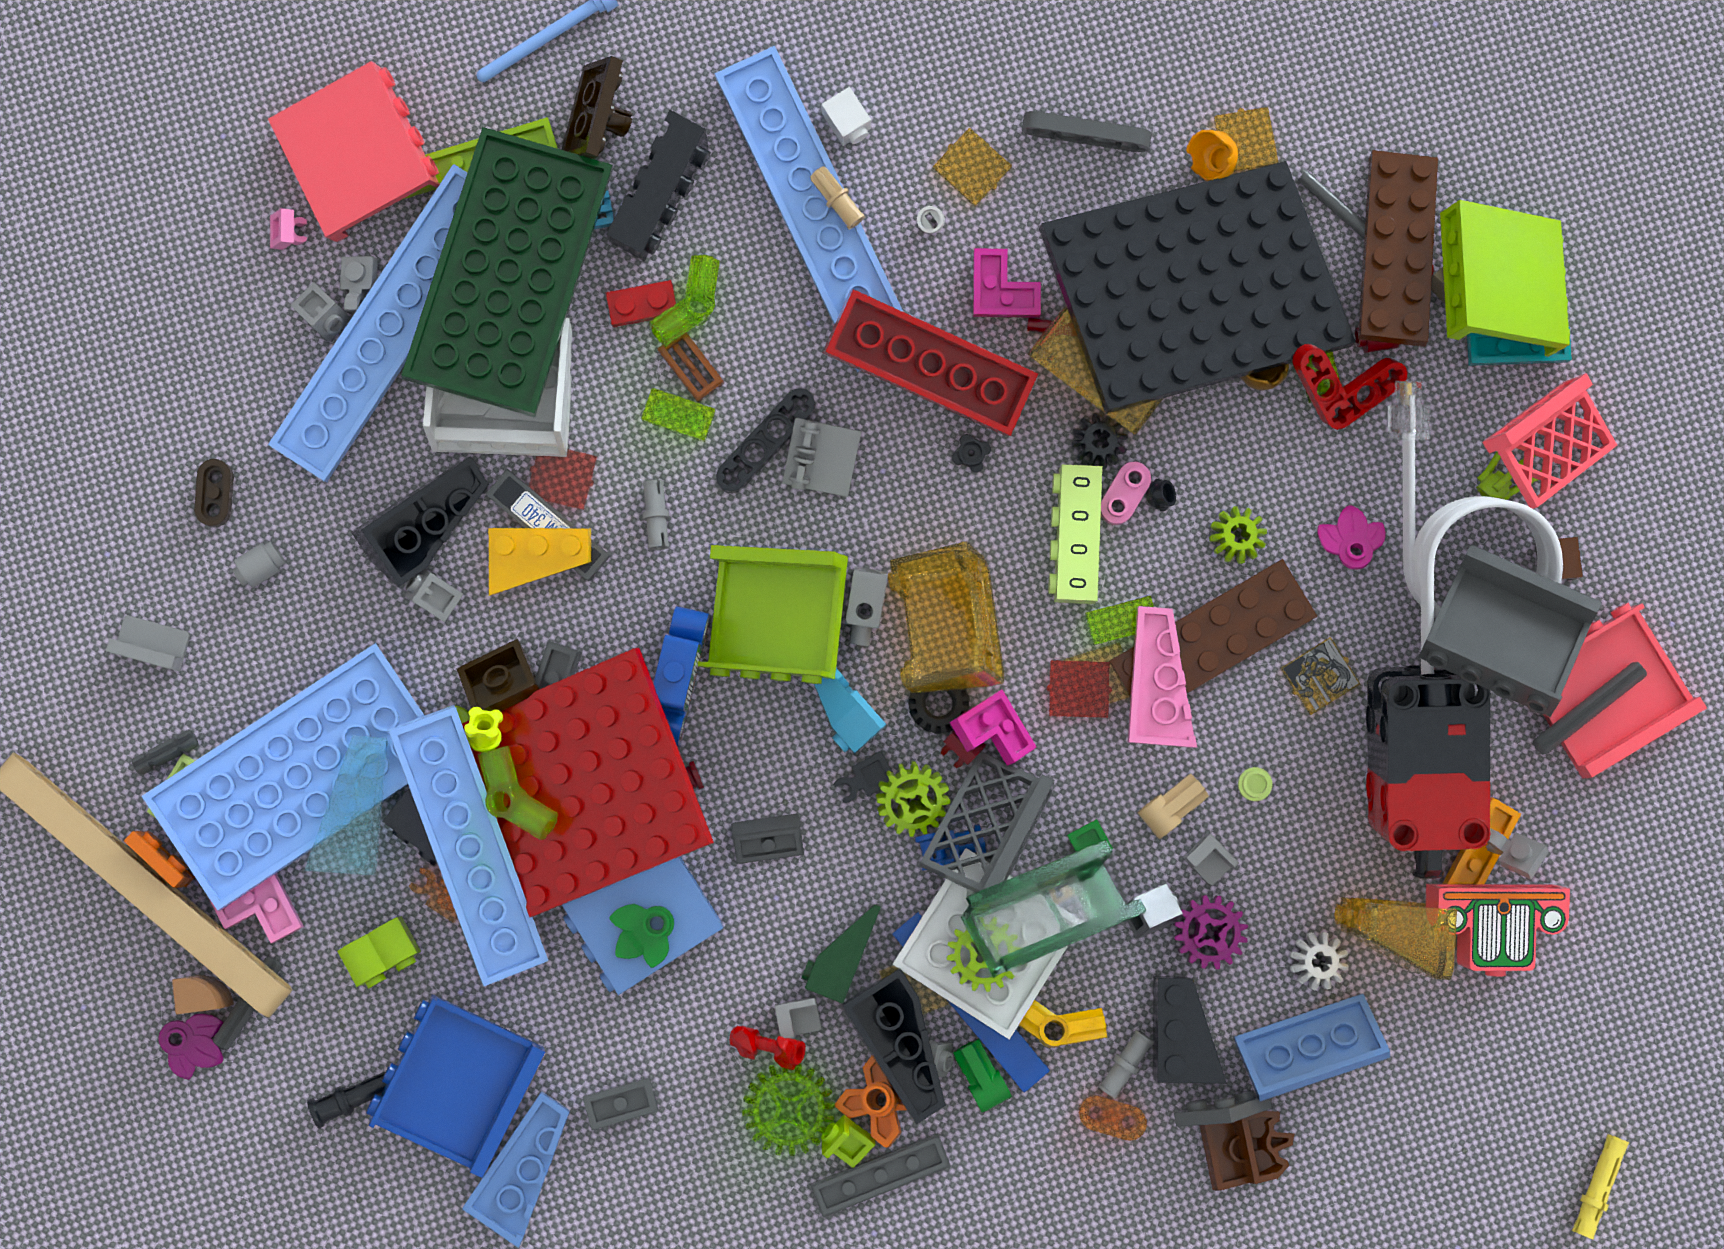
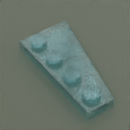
(352, 819)

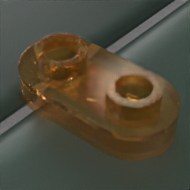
(1111, 1117)

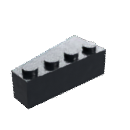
(660, 187)

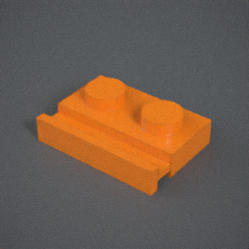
(155, 855)

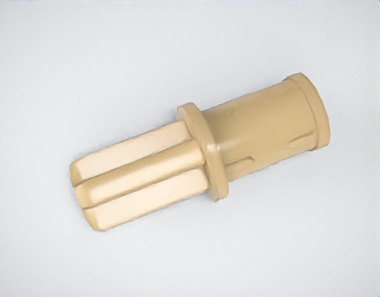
(837, 197)

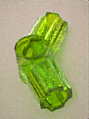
(699, 287)
(524, 810)

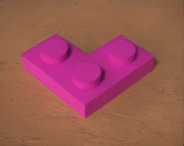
(995, 295)
(994, 720)

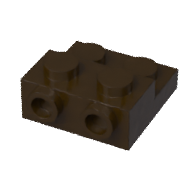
(499, 678)

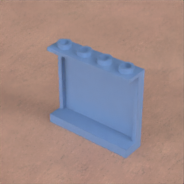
(665, 886)

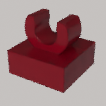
(953, 743)

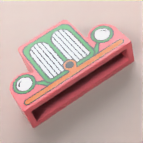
(1501, 921)

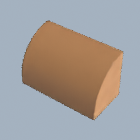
(200, 994)

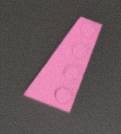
(1158, 687)

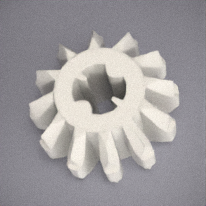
(1322, 948)

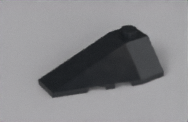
(414, 528)

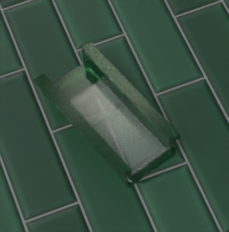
(1046, 909)

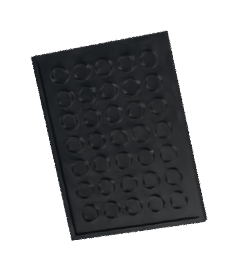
(1195, 286)

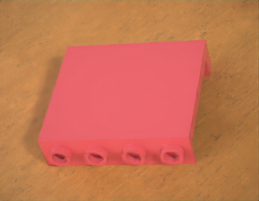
(353, 149)
(1637, 716)

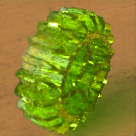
(766, 1128)

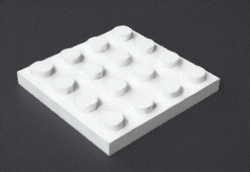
(926, 961)

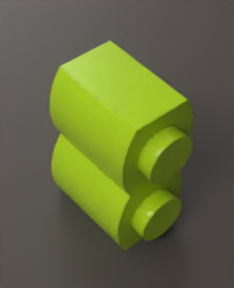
(380, 951)

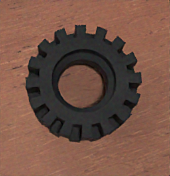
(934, 723)

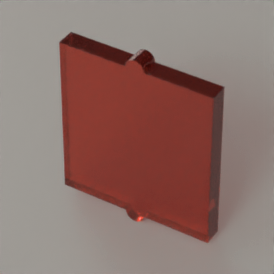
(563, 478)
(1079, 689)

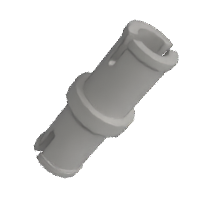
(655, 515)
(1126, 1064)

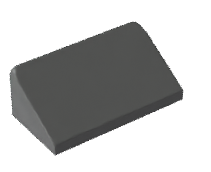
(767, 838)

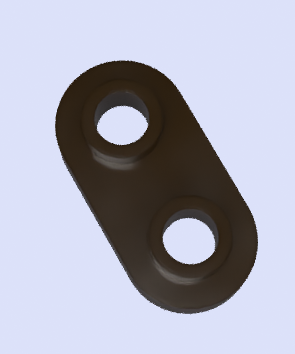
(212, 494)

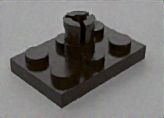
(594, 109)

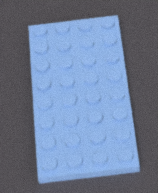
(267, 788)

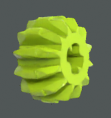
(1249, 532)

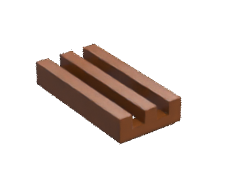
(707, 388)

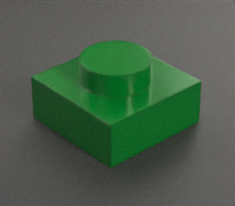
(1087, 836)

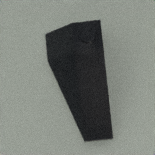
(896, 1036)

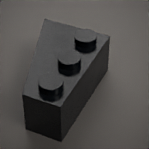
(1181, 1035)

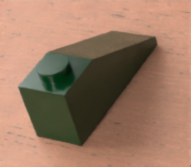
(838, 962)

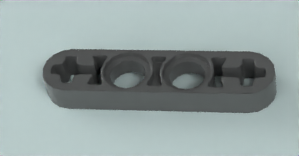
(1086, 131)

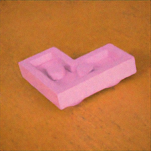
(271, 907)

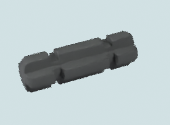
(165, 752)

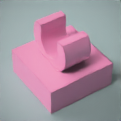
(282, 229)

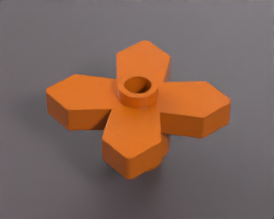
(862, 1102)

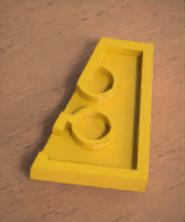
(534, 553)

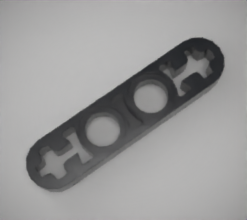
(761, 437)

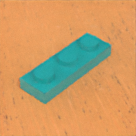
(1501, 351)

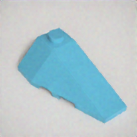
(848, 713)

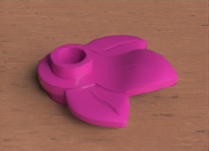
(1350, 533)

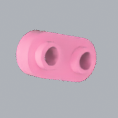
(1125, 492)

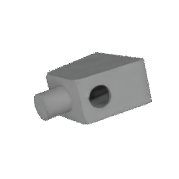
(867, 587)

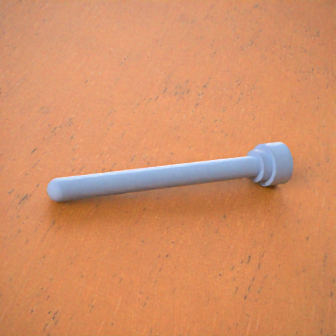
(544, 37)

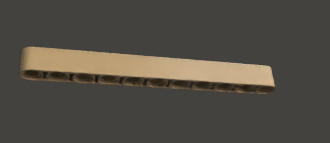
(142, 886)

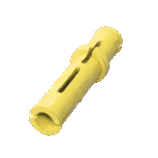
(1600, 1186)

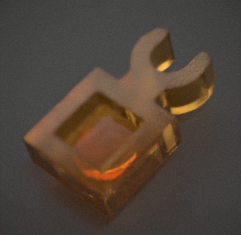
(439, 896)

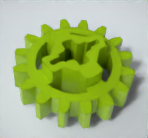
(918, 785)
(973, 966)

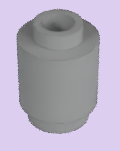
(258, 564)

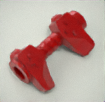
(786, 1051)

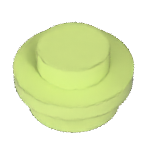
(1255, 784)

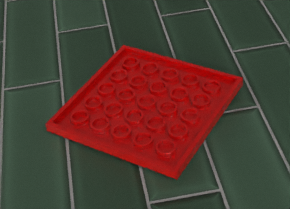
(612, 773)

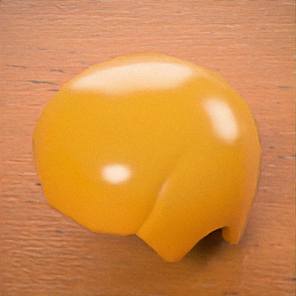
(1212, 154)

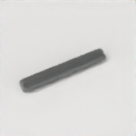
(1589, 708)

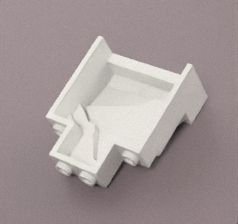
(477, 427)

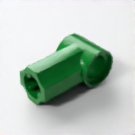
(985, 1082)

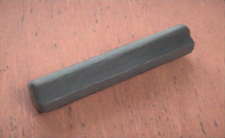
(239, 1014)

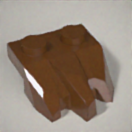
(1245, 1150)

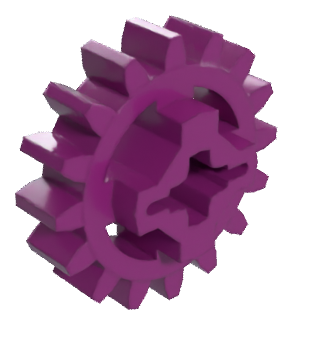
(1219, 945)

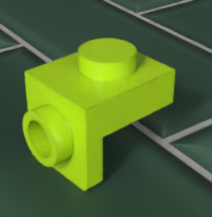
(846, 1141)

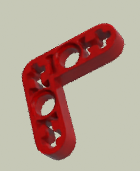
(1337, 394)

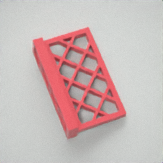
(1533, 421)

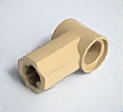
(1166, 810)

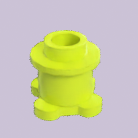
(483, 729)

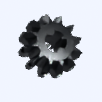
(1087, 436)

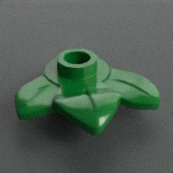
(638, 935)

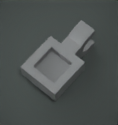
(357, 279)
(1518, 855)

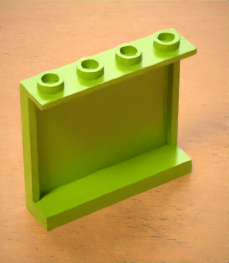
(1504, 275)
(776, 613)

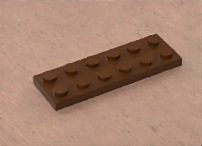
(1398, 248)
(1233, 626)

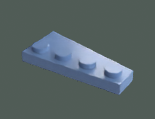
(514, 1180)

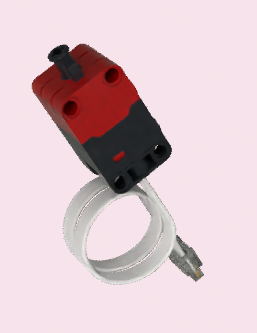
(1426, 724)

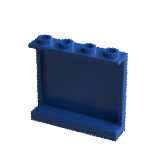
(455, 1084)

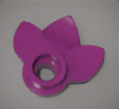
(196, 1047)

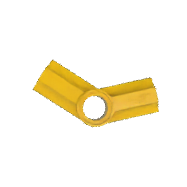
(1075, 1026)

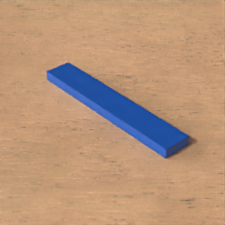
(1014, 1054)

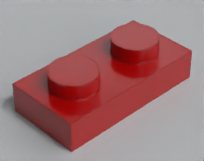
(640, 303)

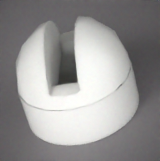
(925, 225)

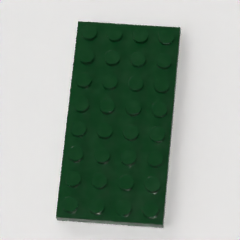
(507, 272)

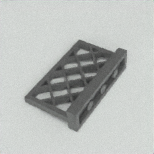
(1017, 830)

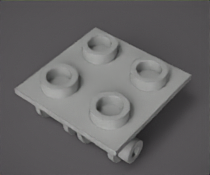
(821, 457)

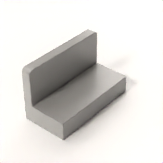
(150, 643)

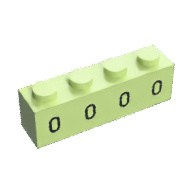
(1077, 534)

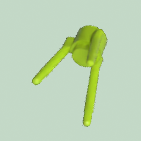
(1497, 484)

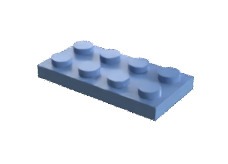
(1312, 1047)

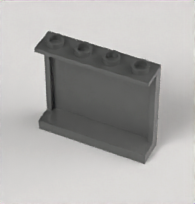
(1510, 630)

